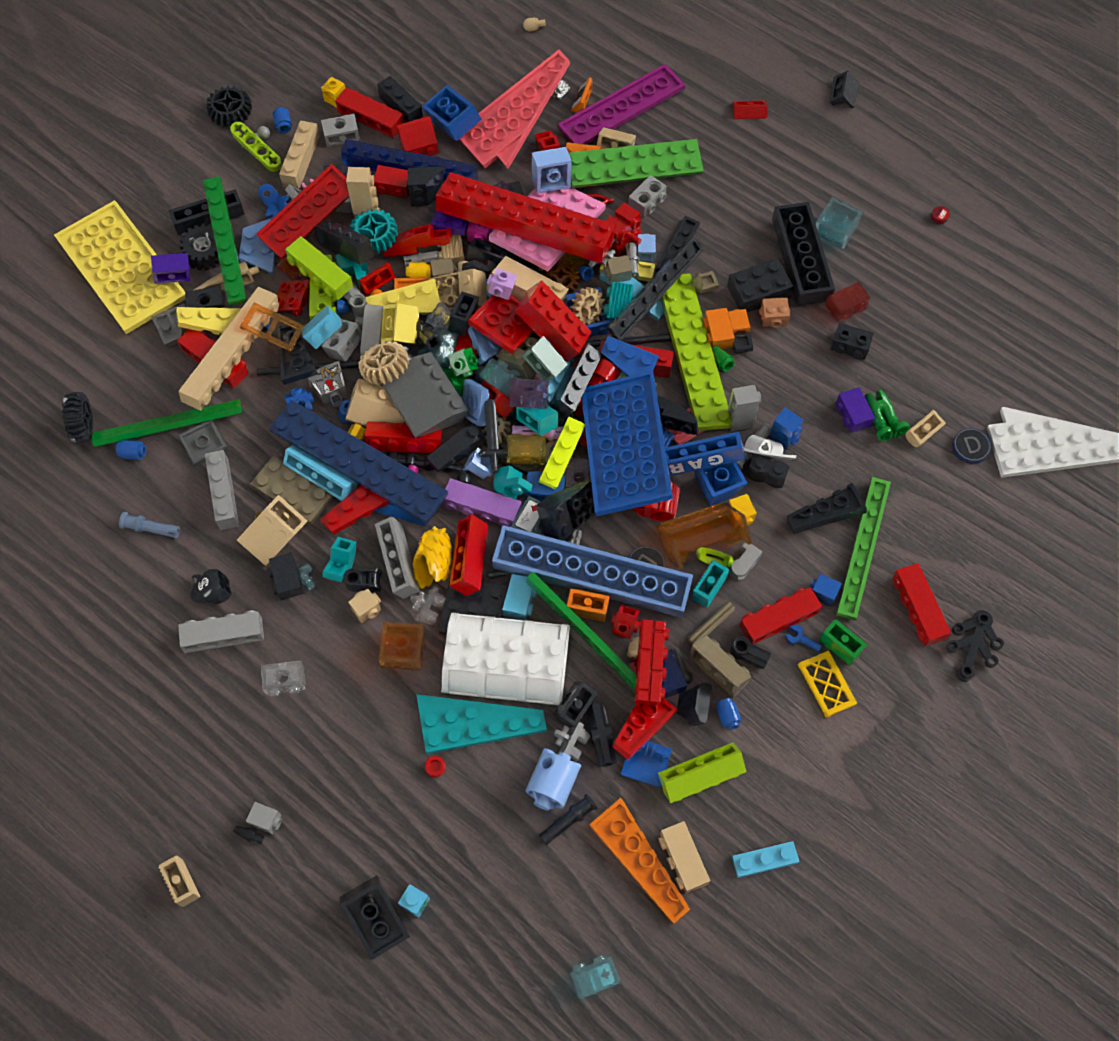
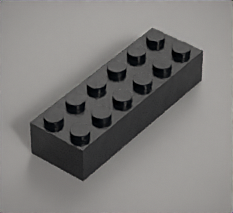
(803, 253)

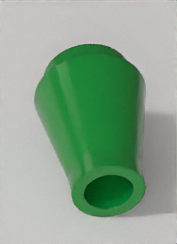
(723, 360)

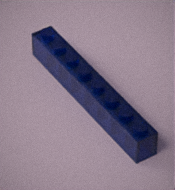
(370, 156)

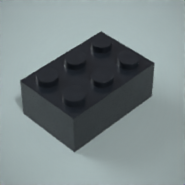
(759, 283)

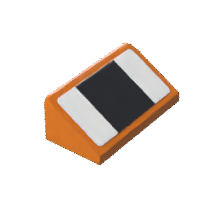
(582, 96)

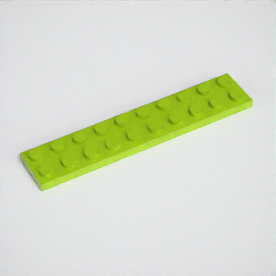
(695, 356)

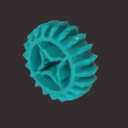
(383, 225)

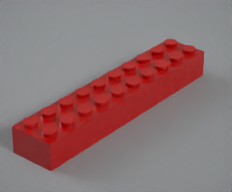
(525, 217)

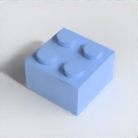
(551, 170)

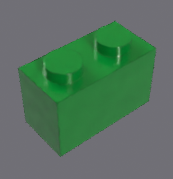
(842, 642)

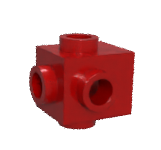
(625, 622)

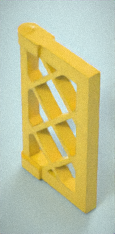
(834, 670)

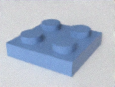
(474, 398)

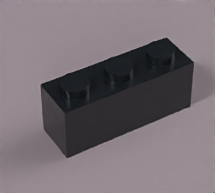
(399, 99)

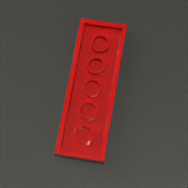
(305, 211)

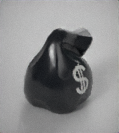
(211, 587)

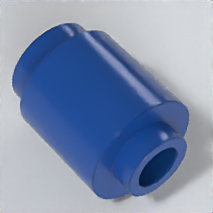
(282, 120)
(131, 449)
(728, 714)

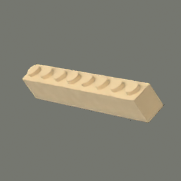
(226, 352)

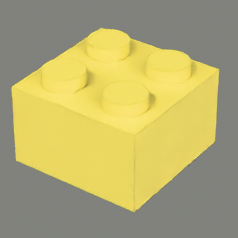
(399, 323)

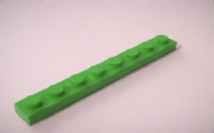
(863, 549)

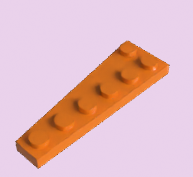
(629, 845)

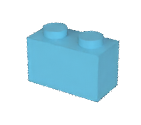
(321, 327)
(518, 598)

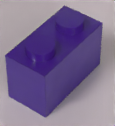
(170, 268)
(854, 410)

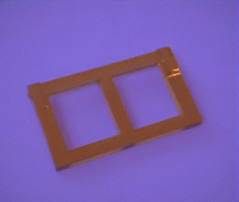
(277, 317)

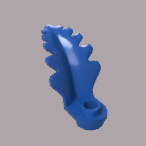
(273, 201)

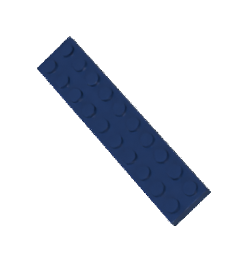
(359, 461)

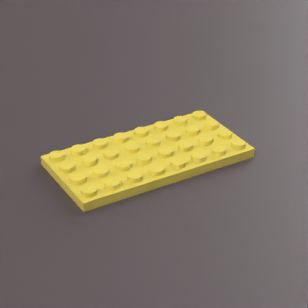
(118, 266)

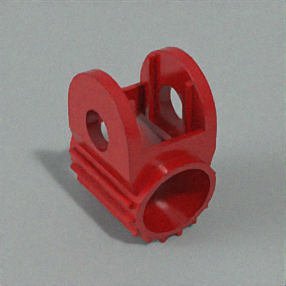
(662, 510)

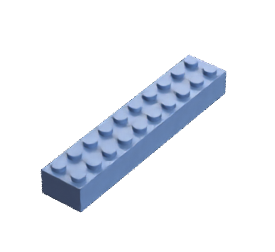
(592, 571)

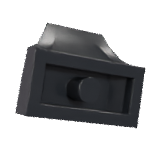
(694, 704)

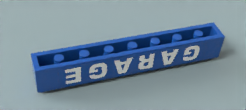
(704, 453)

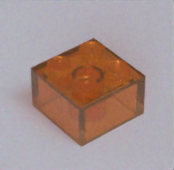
(402, 646)

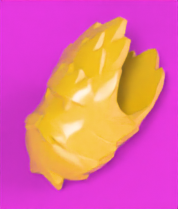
(432, 557)

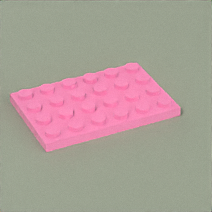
(540, 254)

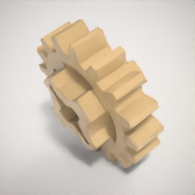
(588, 305)

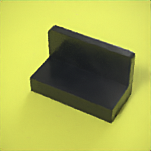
(844, 89)

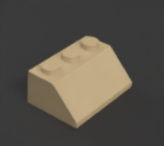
(371, 404)

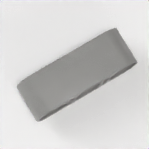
(371, 327)

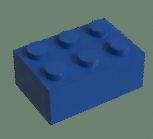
(452, 112)

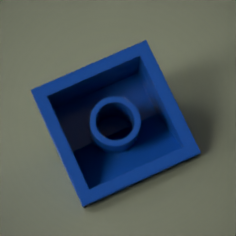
(720, 482)

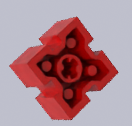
(626, 229)

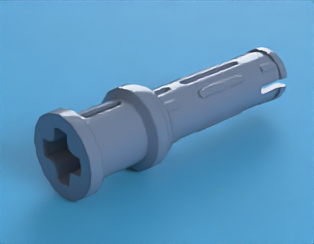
(141, 524)

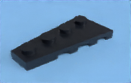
(294, 364)
(835, 508)

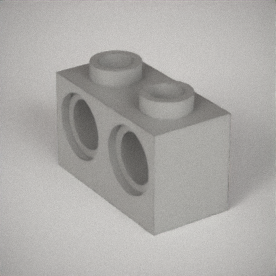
(647, 196)
(343, 341)

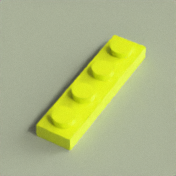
(562, 453)

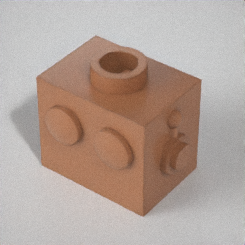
(775, 312)

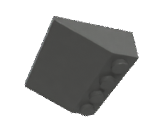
(426, 397)

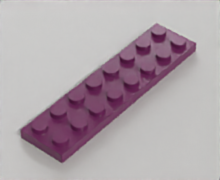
(622, 105)

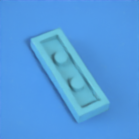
(765, 859)

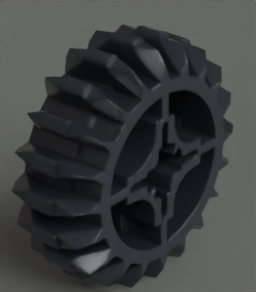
(228, 106)
(77, 417)

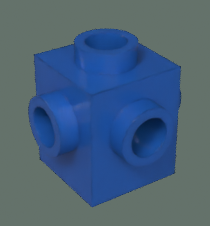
(299, 394)

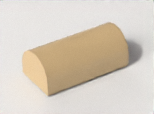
(924, 429)

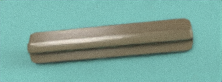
(711, 623)

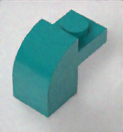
(352, 268)
(510, 482)
(341, 559)

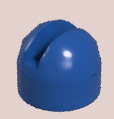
(589, 273)
(342, 307)

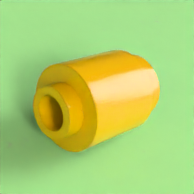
(418, 269)

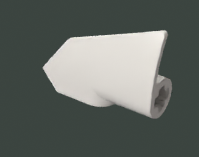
(766, 448)

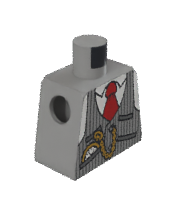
(329, 384)

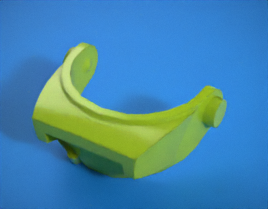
(702, 552)

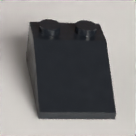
(374, 917)

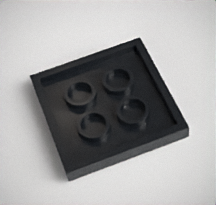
(485, 602)

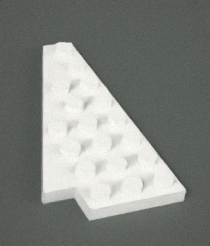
(1043, 444)

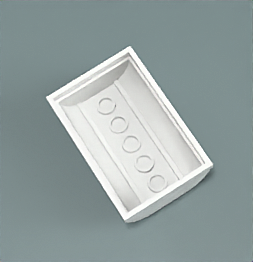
(505, 659)

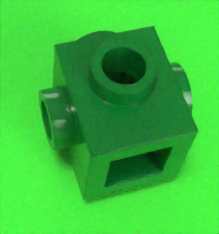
(463, 362)

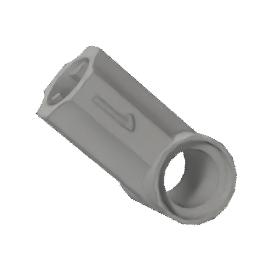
(356, 301)

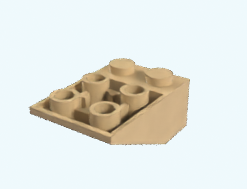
(468, 281)
(272, 530)

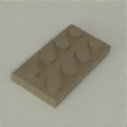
(296, 490)

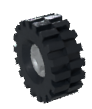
(200, 247)

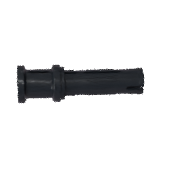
(575, 814)

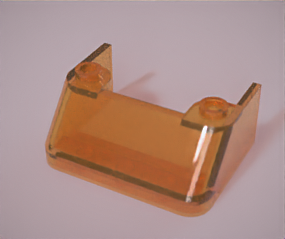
(703, 529)

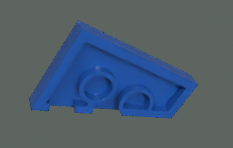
(628, 357)

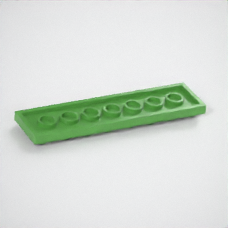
(635, 163)

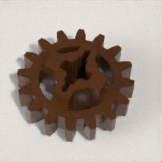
(564, 275)

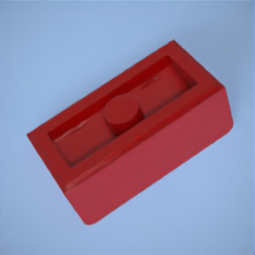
(750, 109)
(376, 279)

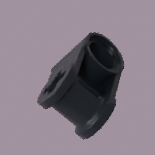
(364, 581)

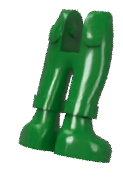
(884, 406)

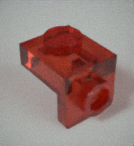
(291, 271)

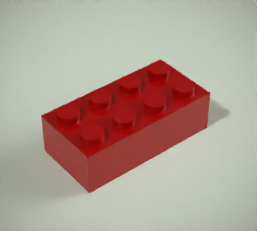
(554, 320)

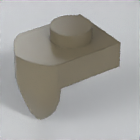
(705, 282)

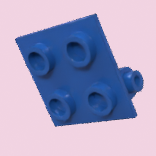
(647, 763)

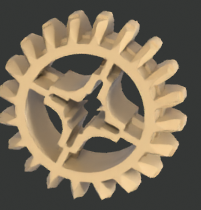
(383, 363)

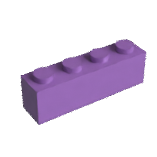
(481, 503)

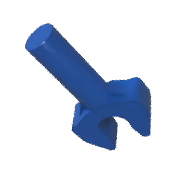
(800, 638)

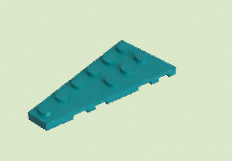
(464, 723)

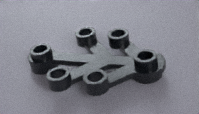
(976, 642)

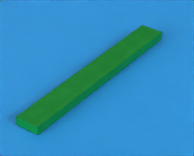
(166, 423)
(582, 629)

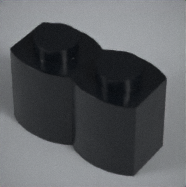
(767, 471)

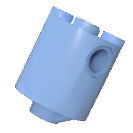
(552, 780)

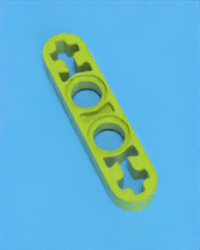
(257, 145)

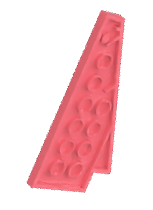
(514, 113)

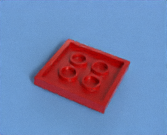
(501, 323)

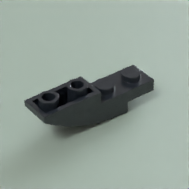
(677, 417)

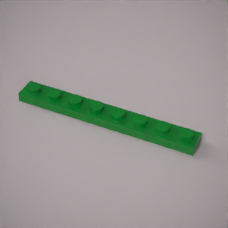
(224, 241)

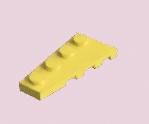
(422, 295)
(208, 319)

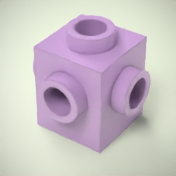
(501, 283)

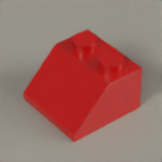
(418, 137)

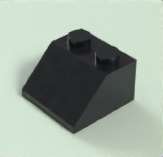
(424, 184)

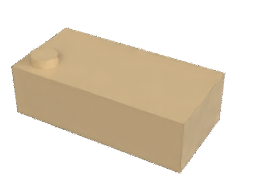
(527, 278)

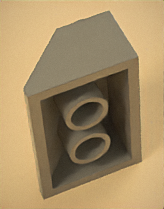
(719, 666)

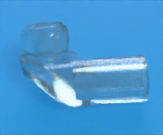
(305, 578)

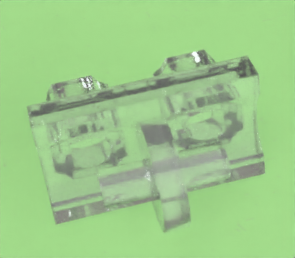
(432, 598)

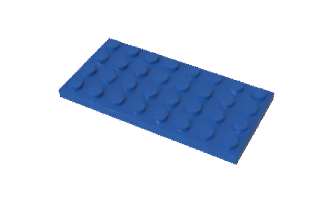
(625, 444)

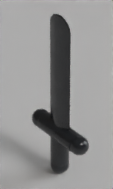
(492, 436)

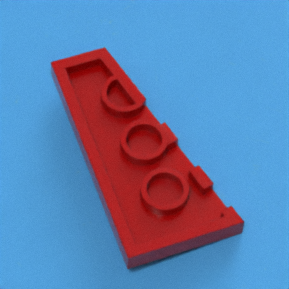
(354, 506)
(642, 726)

